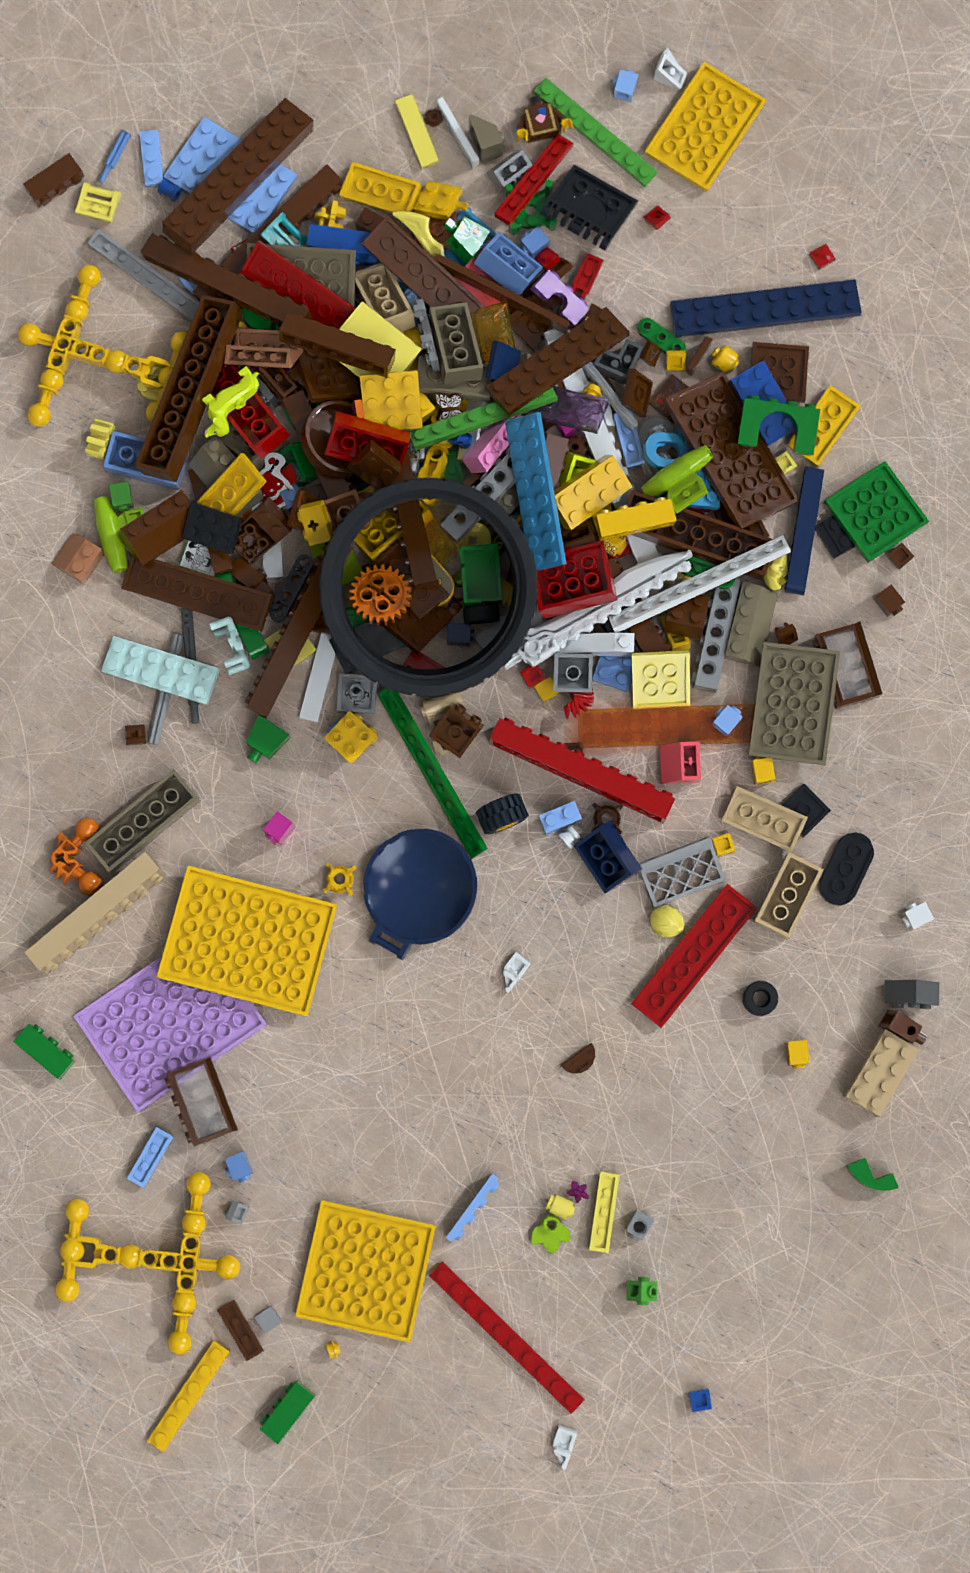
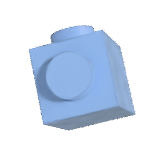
(625, 85)
(727, 719)

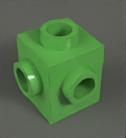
(642, 1290)

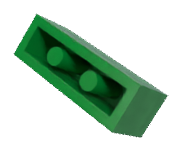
(45, 1050)
(286, 1411)

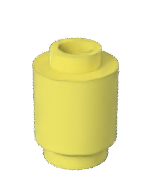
(560, 1206)

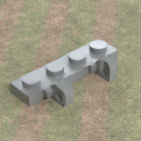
(427, 339)

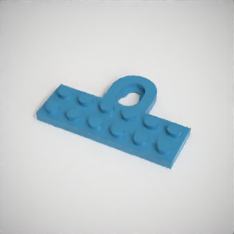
(660, 439)

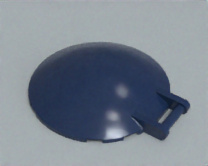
(419, 889)

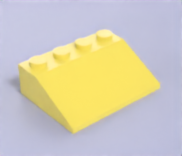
(370, 325)

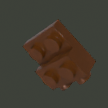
(456, 729)

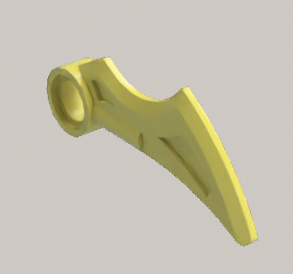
(420, 228)

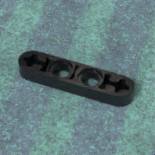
(293, 589)

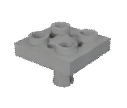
(348, 684)

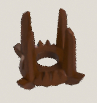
(601, 810)

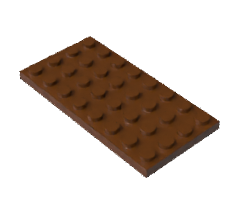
(742, 476)

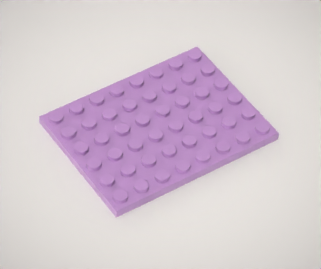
(159, 1026)

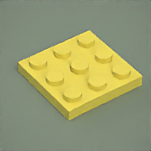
(661, 679)

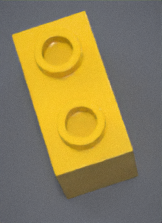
(317, 512)

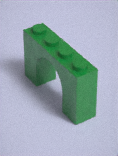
(804, 419)

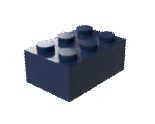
(607, 857)

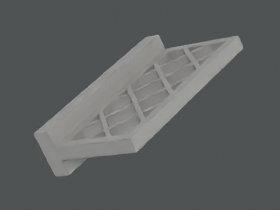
(674, 856)

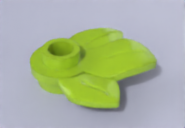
(550, 1236)

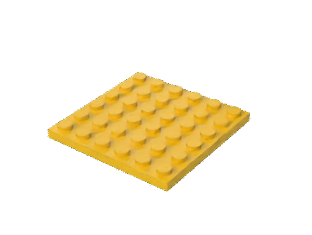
(365, 1271)

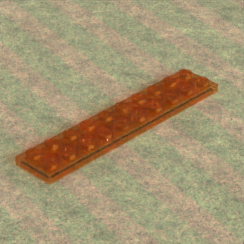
(659, 726)

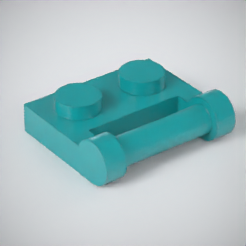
(274, 234)

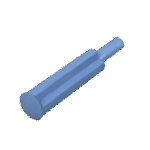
(115, 154)

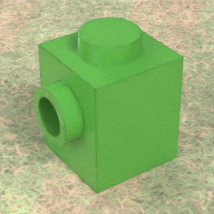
(121, 496)

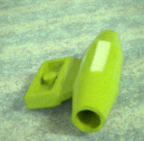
(680, 479)
(109, 529)

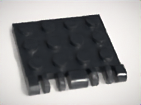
(590, 204)

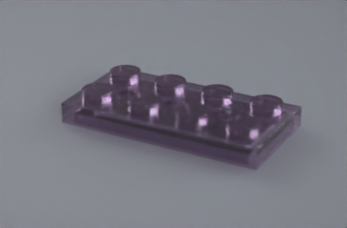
(574, 410)

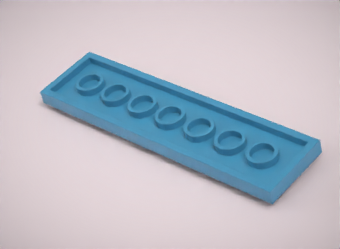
(535, 490)

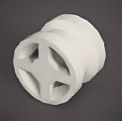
(569, 837)

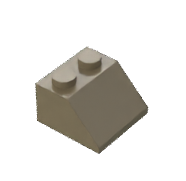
(487, 138)

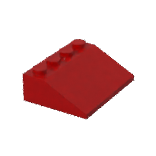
(578, 584)

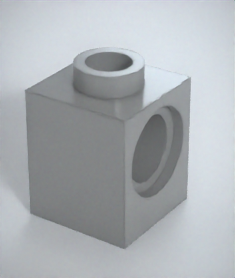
(638, 1216)

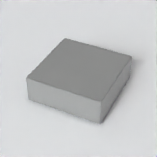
(268, 1319)

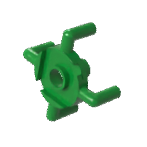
(528, 221)

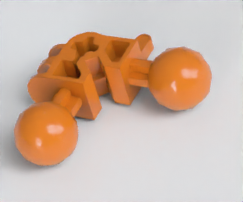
(89, 881)

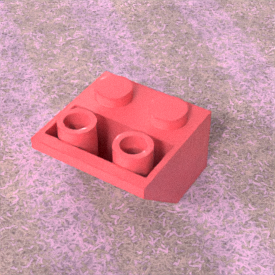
(680, 763)

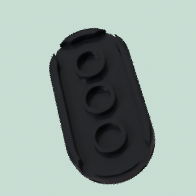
(846, 869)

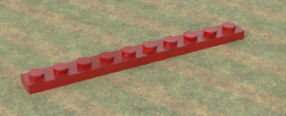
(507, 1337)

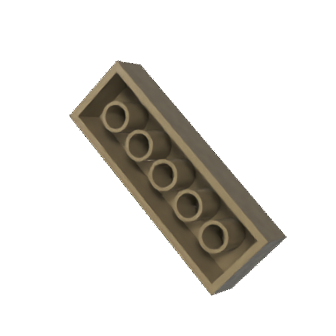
(142, 821)

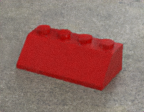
(352, 434)

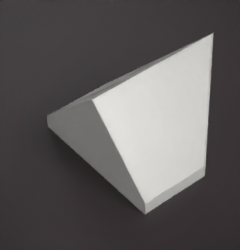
(669, 71)

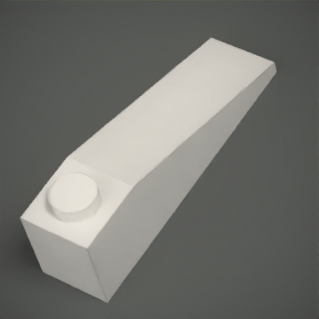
(601, 644)

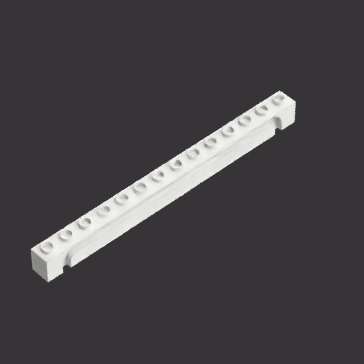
(600, 445)

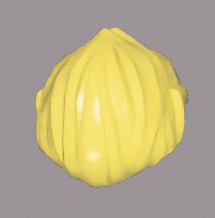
(775, 573)
(667, 921)

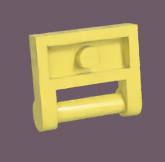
(97, 208)

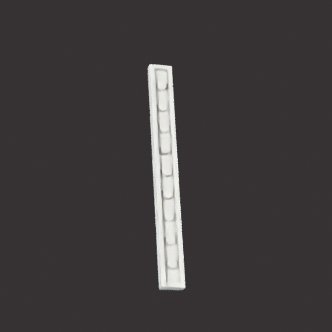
(700, 584)

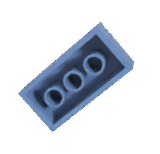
(122, 456)

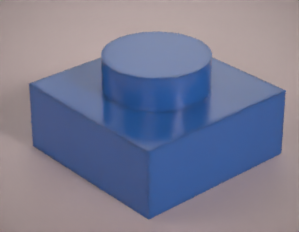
(700, 1400)

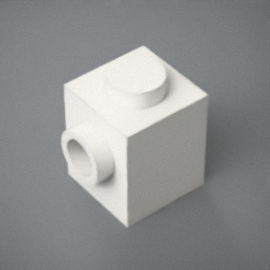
(916, 916)

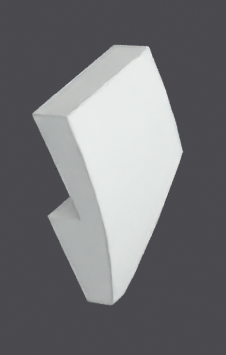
(514, 970)
(563, 1444)

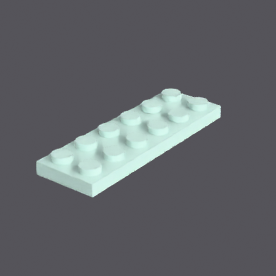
(160, 670)

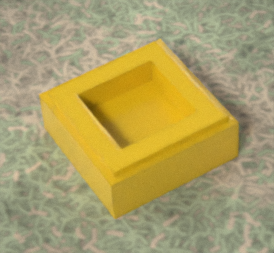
(675, 360)
(546, 689)
(723, 844)

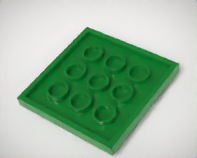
(876, 511)

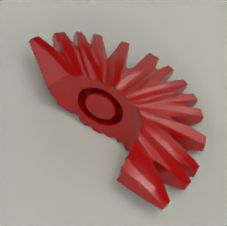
(580, 701)

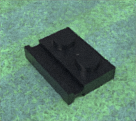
(834, 537)

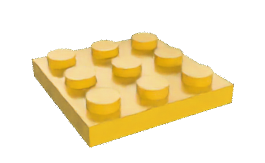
(392, 399)

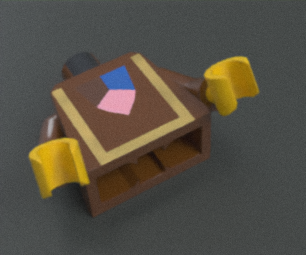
(541, 122)

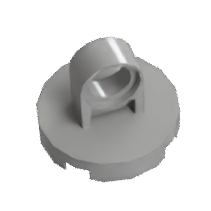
(653, 426)

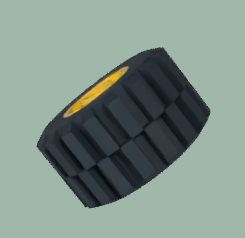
(502, 813)

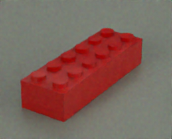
(255, 419)

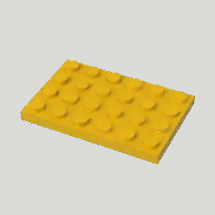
(705, 126)

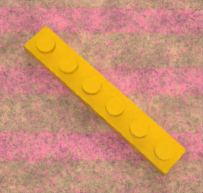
(188, 1396)

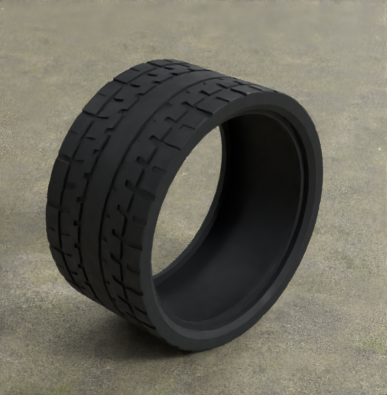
(459, 676)

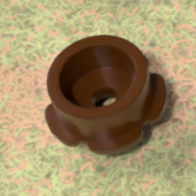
(433, 122)

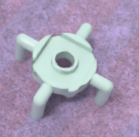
(235, 643)

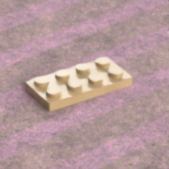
(764, 819)

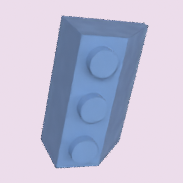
(508, 264)

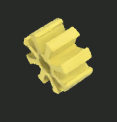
(99, 438)

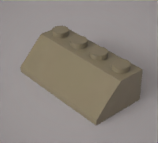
(212, 461)
(750, 624)

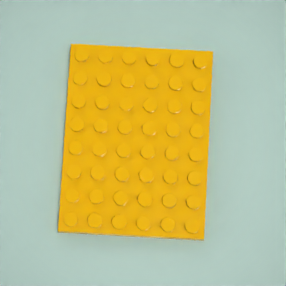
(247, 941)

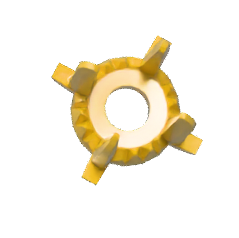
(349, 879)

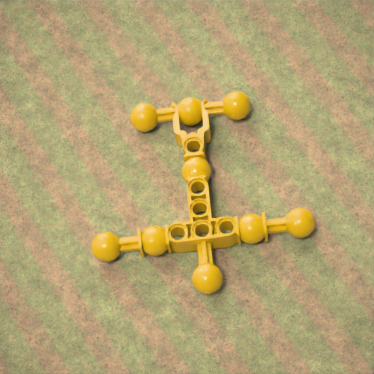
(115, 361)
(132, 1256)

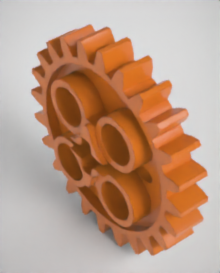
(391, 581)

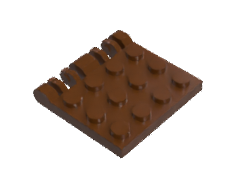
(418, 633)

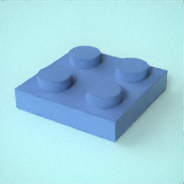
(614, 672)

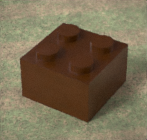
(687, 617)

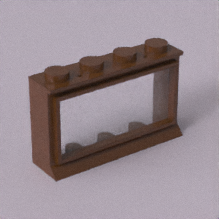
(856, 672)
(200, 1101)

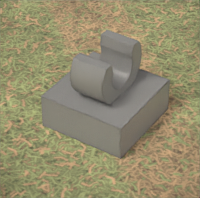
(236, 1212)

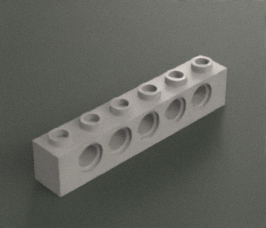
(457, 531)
(710, 682)

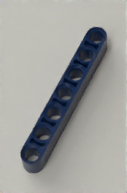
(804, 530)

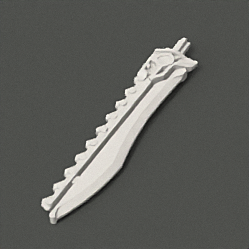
(548, 639)

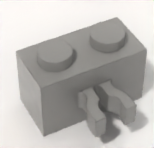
(510, 169)

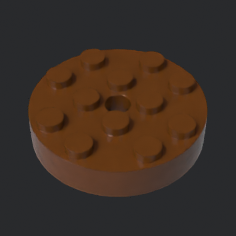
(315, 436)

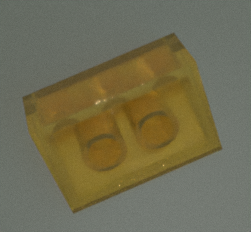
(492, 324)

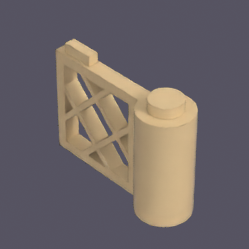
(435, 709)

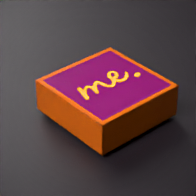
(357, 408)

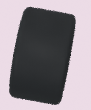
(748, 1001)

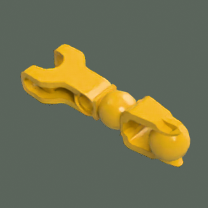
(436, 467)

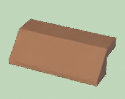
(261, 349)

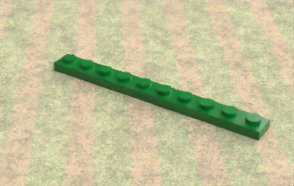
(432, 772)

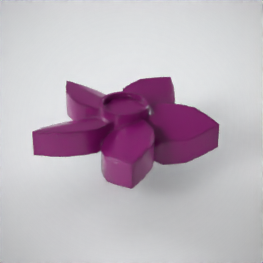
(578, 1191)

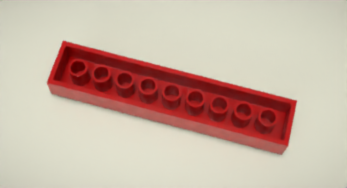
(581, 770)

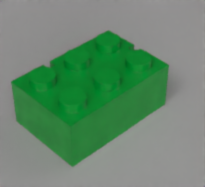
(480, 575)

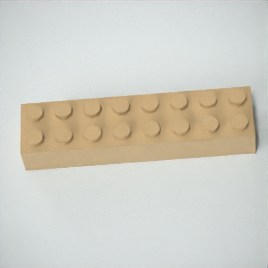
(95, 914)

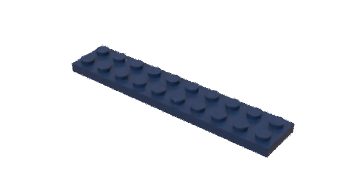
(765, 308)

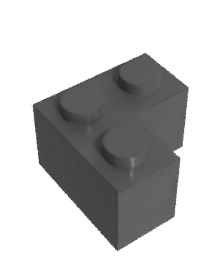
(618, 366)
(913, 993)

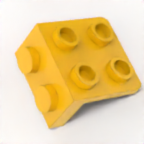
(351, 736)

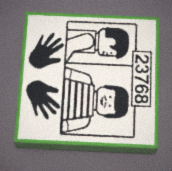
(197, 558)

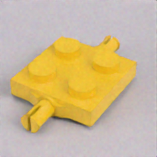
(439, 200)

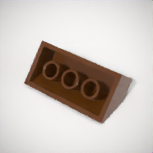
(156, 529)

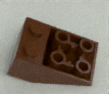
(261, 531)

